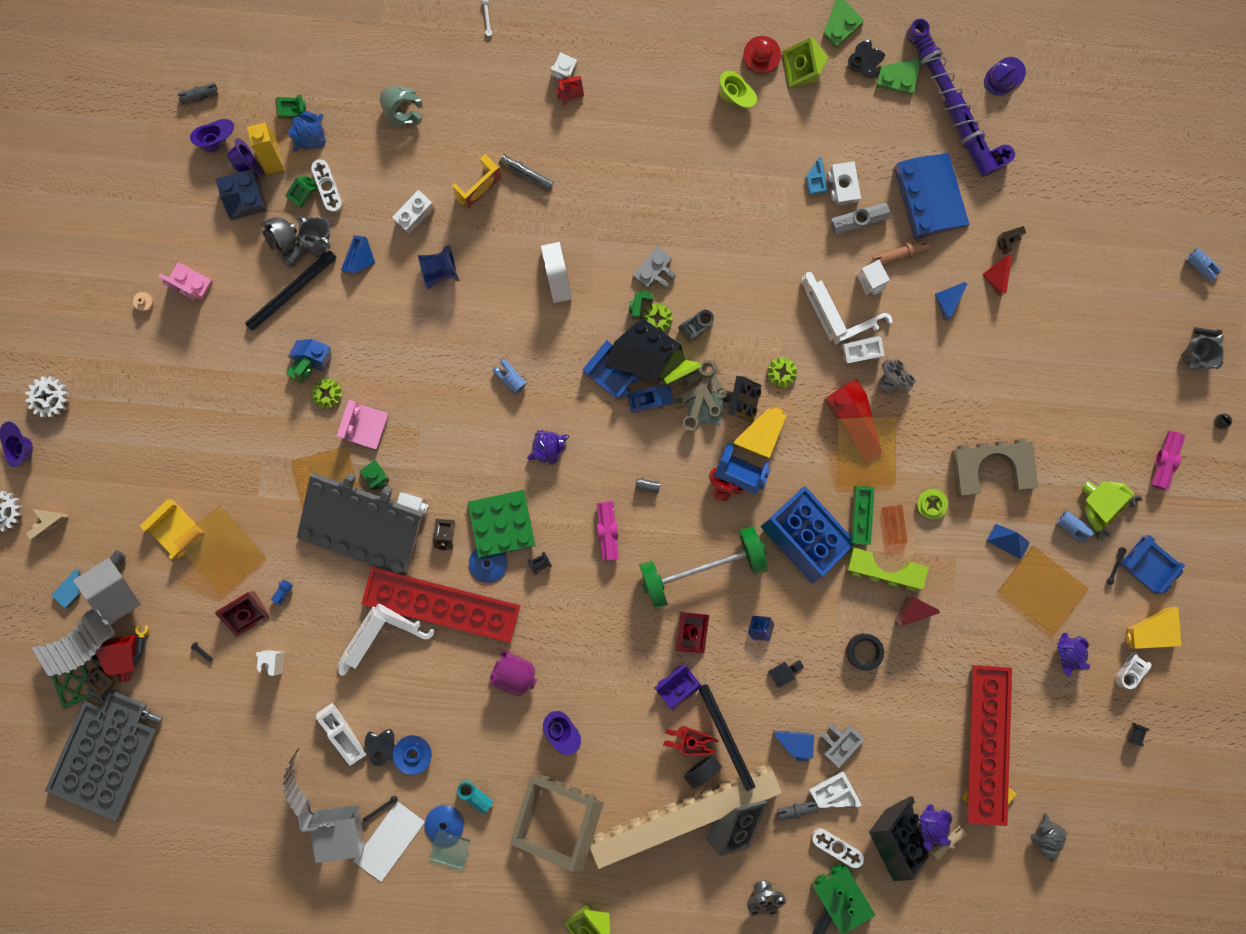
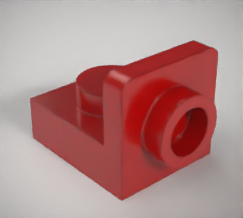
(570, 88)

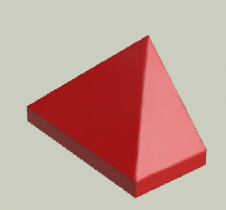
(999, 275)

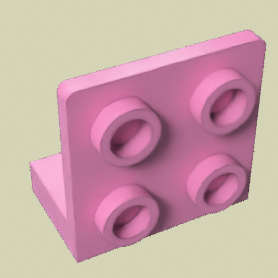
(188, 281)
(362, 425)

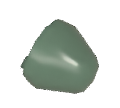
(394, 96)

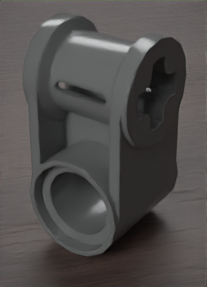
(696, 325)

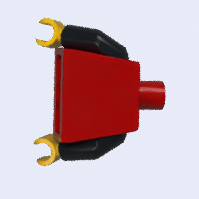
(121, 654)

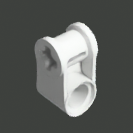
(1135, 669)

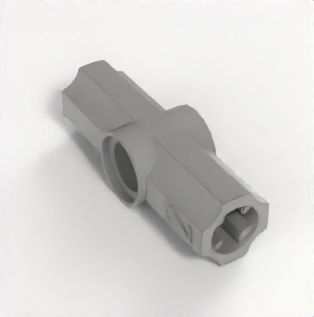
(849, 222)

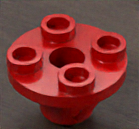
(762, 54)
(723, 488)

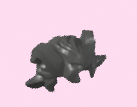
(314, 235)
(1204, 352)
(1049, 838)

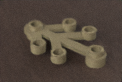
(701, 392)

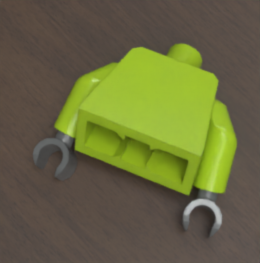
(1106, 504)

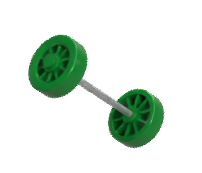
(752, 550)

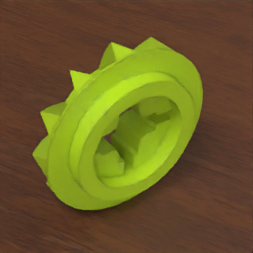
(664, 312)
(774, 376)
(335, 392)
(941, 504)

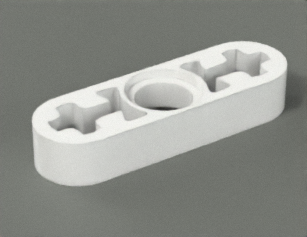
(317, 176)
(847, 860)

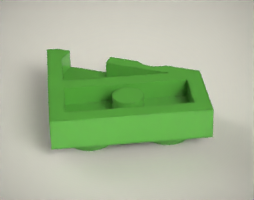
(842, 22)
(899, 76)

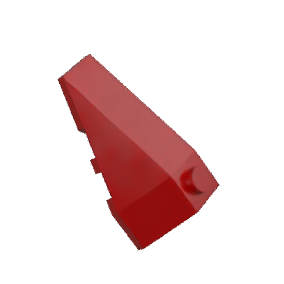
(849, 402)

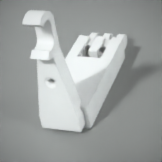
(829, 315)
(368, 631)

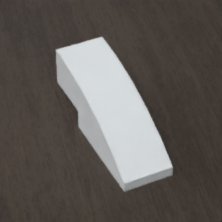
(340, 734)

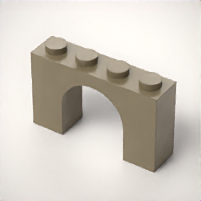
(1018, 455)

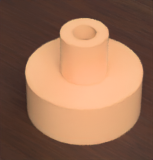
(143, 302)

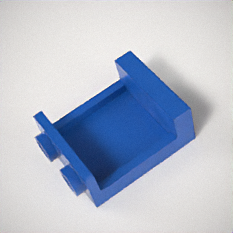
(611, 380)
(741, 472)
(1152, 565)

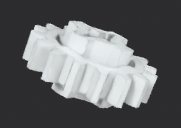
(41, 390)
(9, 511)

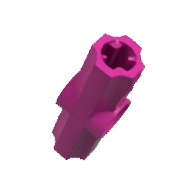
(1168, 460)
(607, 531)

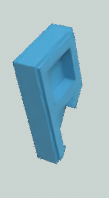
(816, 179)
(68, 590)

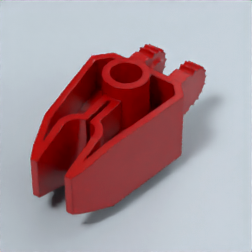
(690, 741)

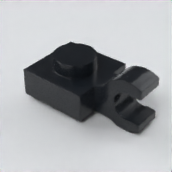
(783, 673)

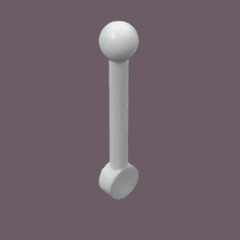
(488, 32)

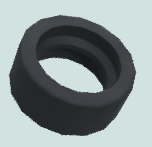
(879, 654)
(702, 771)

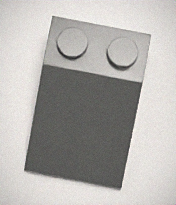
(736, 828)

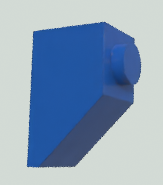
(313, 350)
(650, 398)
(797, 743)

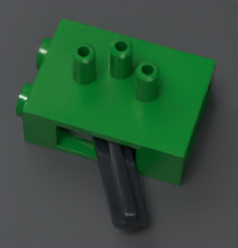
(842, 901)

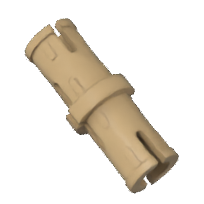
(955, 837)

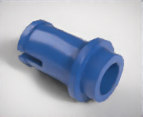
(282, 592)

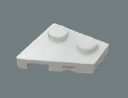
(835, 792)

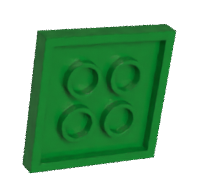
(501, 524)

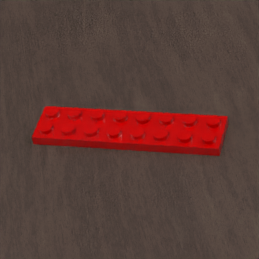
(441, 604)
(989, 745)

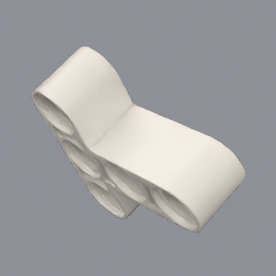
(556, 272)

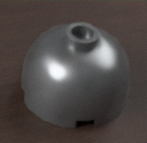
(279, 235)

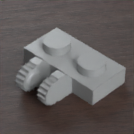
(653, 267)
(843, 746)

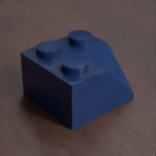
(241, 194)

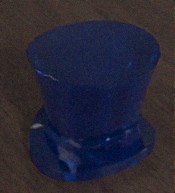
(438, 267)

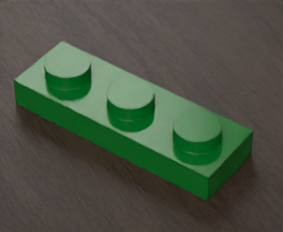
(862, 515)

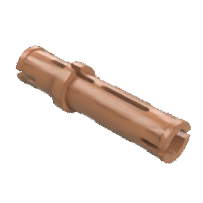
(902, 252)

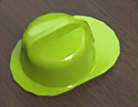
(736, 90)

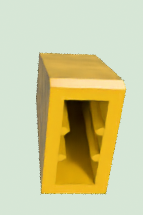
(266, 148)
(762, 434)
(1156, 631)

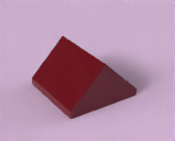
(914, 610)
(243, 613)
(691, 632)

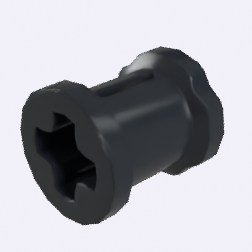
(539, 563)
(1137, 734)

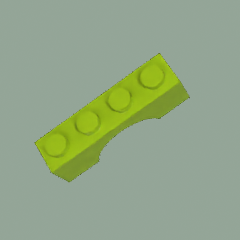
(911, 575)

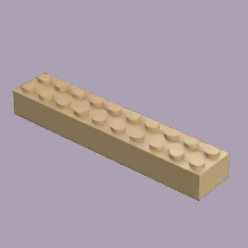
(681, 817)

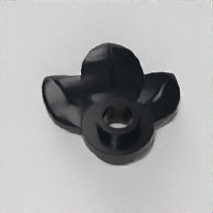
(869, 59)
(380, 744)

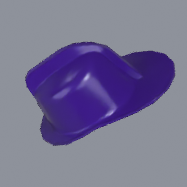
(1005, 76)
(213, 135)
(243, 159)
(15, 445)
(561, 733)

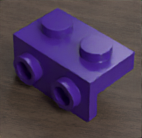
(678, 687)

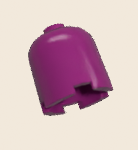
(513, 674)

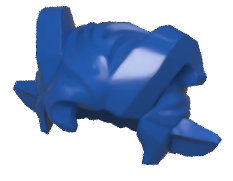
(307, 131)

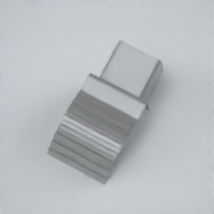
(110, 600)
(333, 831)

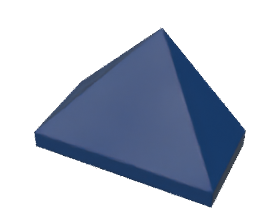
(358, 256)
(949, 299)
(1008, 540)

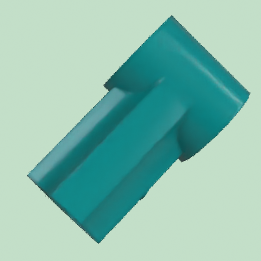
(476, 797)

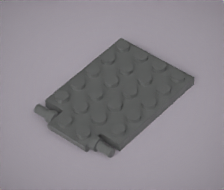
(104, 754)

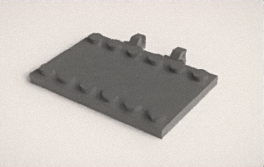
(359, 523)

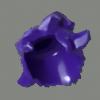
(547, 447)
(1073, 653)
(935, 827)

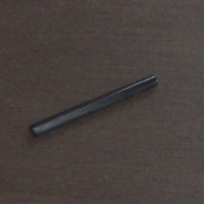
(290, 290)
(727, 738)

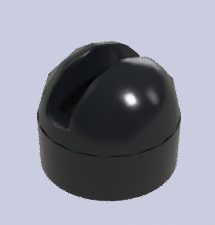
(1220, 423)

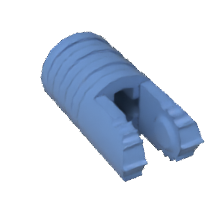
(1203, 264)
(512, 378)
(1075, 526)

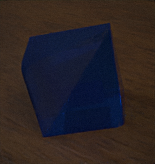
(761, 628)

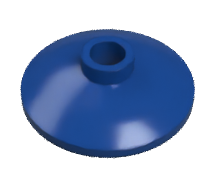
(491, 573)
(402, 757)
(447, 815)

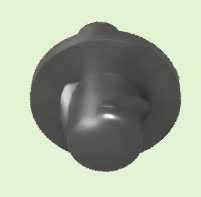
(895, 377)
(765, 899)

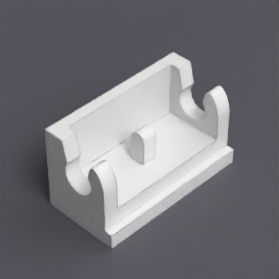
(862, 349)
(273, 661)

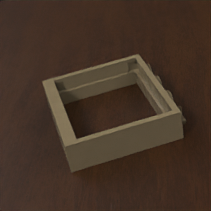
(587, 829)

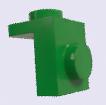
(290, 107)
(635, 306)
(300, 370)

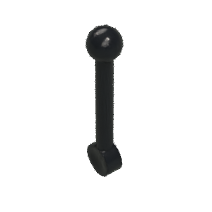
(1122, 551)
(393, 799)

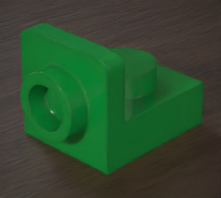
(301, 190)
(374, 475)

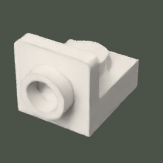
(563, 67)

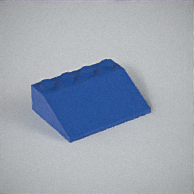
(931, 195)
(808, 534)

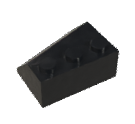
(645, 352)
(900, 841)

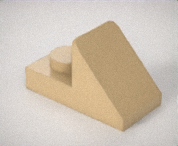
(49, 521)

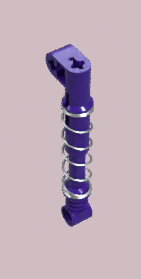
(971, 135)

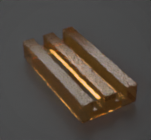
(887, 525)

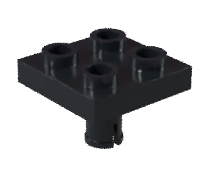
(744, 398)

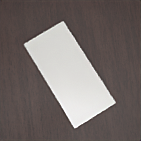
(389, 841)

